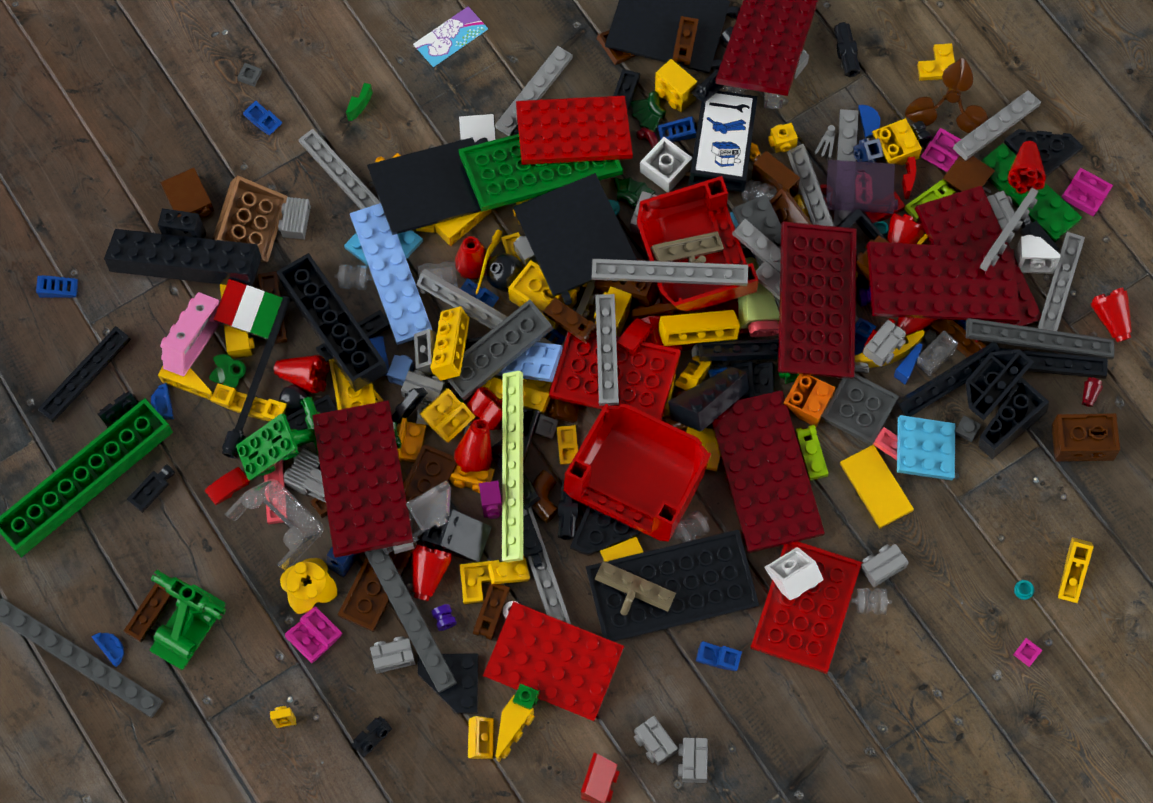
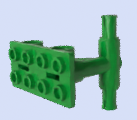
(276, 442)
(189, 623)

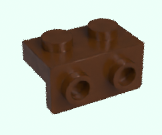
(562, 410)

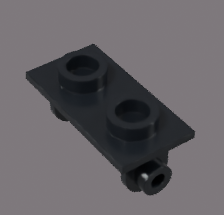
(707, 88)
(122, 405)
(378, 730)

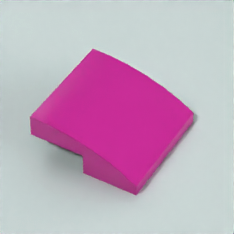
(941, 151)
(1086, 192)
(313, 634)

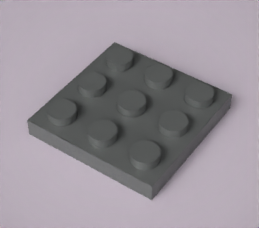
(860, 408)

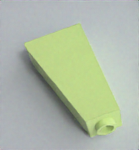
(758, 305)

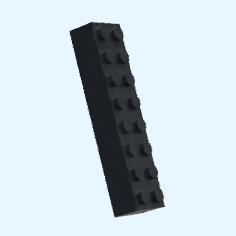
(182, 257)
(332, 322)

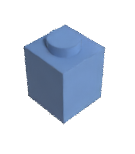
(399, 369)

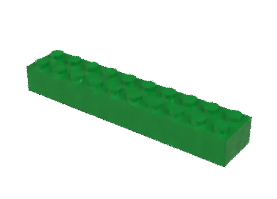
(83, 477)

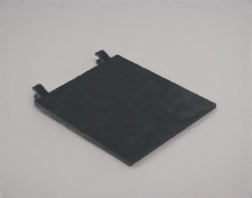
(652, 27)
(425, 187)
(571, 230)

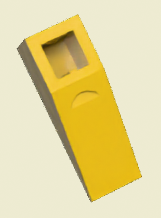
(511, 726)

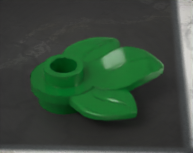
(224, 372)

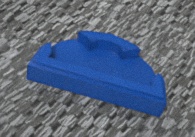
(870, 120)
(161, 401)
(110, 646)

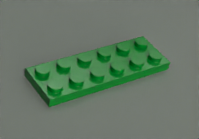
(1050, 210)

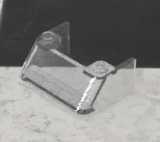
(428, 510)
(303, 524)

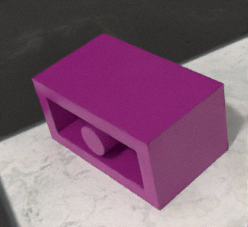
(491, 499)

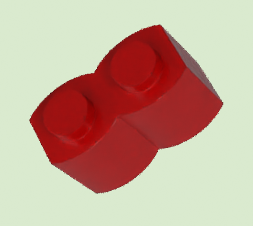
(486, 407)

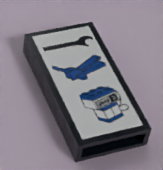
(724, 139)

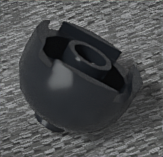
(502, 271)

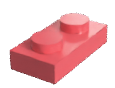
(887, 442)

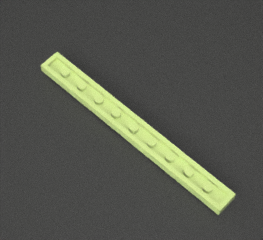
(512, 467)

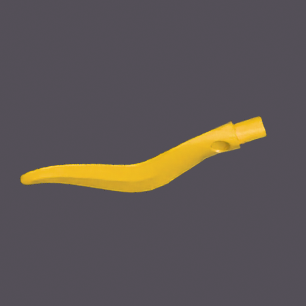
(496, 238)

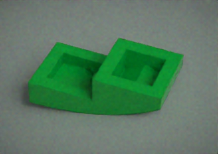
(356, 104)

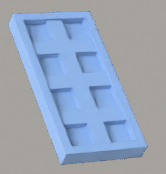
(537, 362)

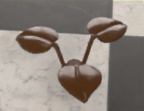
(957, 78)

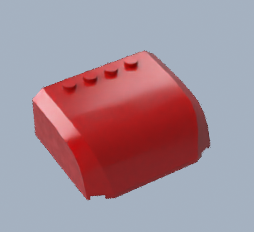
(692, 213)
(637, 470)

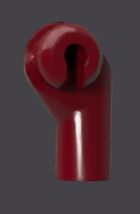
(649, 135)

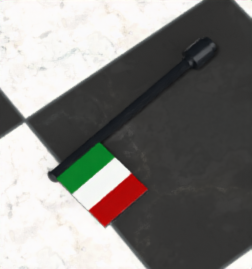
(261, 316)

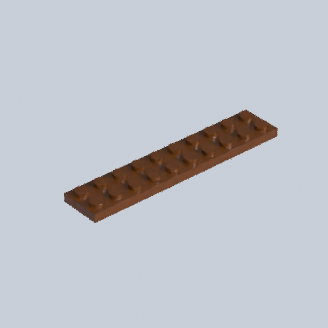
(367, 596)

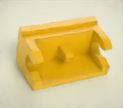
(693, 374)

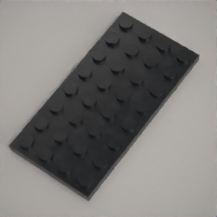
(705, 574)

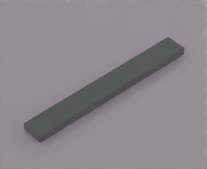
(1039, 338)

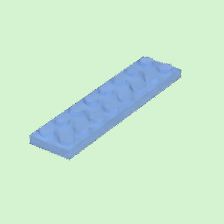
(390, 274)

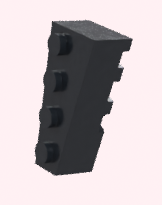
(709, 399)
(1013, 418)

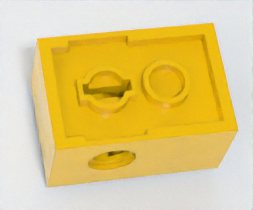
(533, 286)

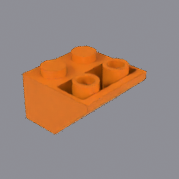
(809, 398)

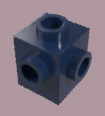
(868, 150)

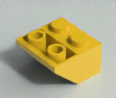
(898, 142)

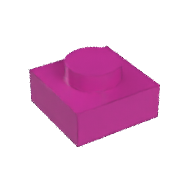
(1027, 652)

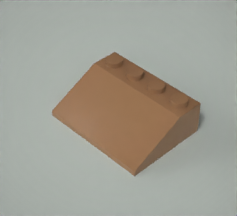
(250, 215)

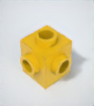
(783, 137)

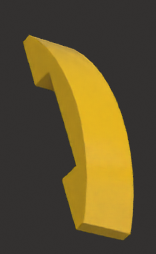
(911, 341)
(233, 400)

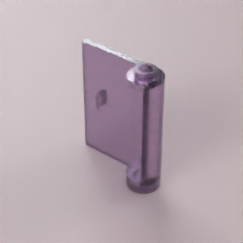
(860, 186)

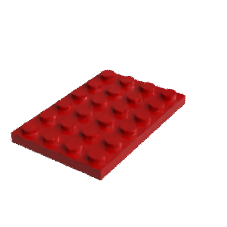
(573, 130)
(642, 376)
(809, 625)
(554, 658)

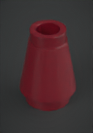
(1091, 391)

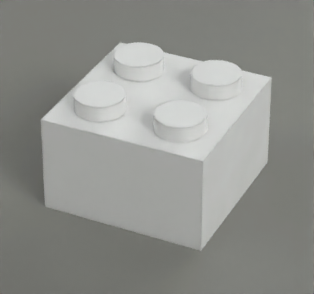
(666, 164)

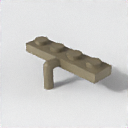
(688, 248)
(634, 587)

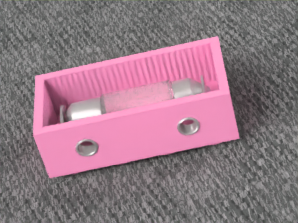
(189, 334)

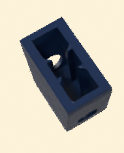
(344, 562)

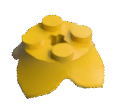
(302, 597)

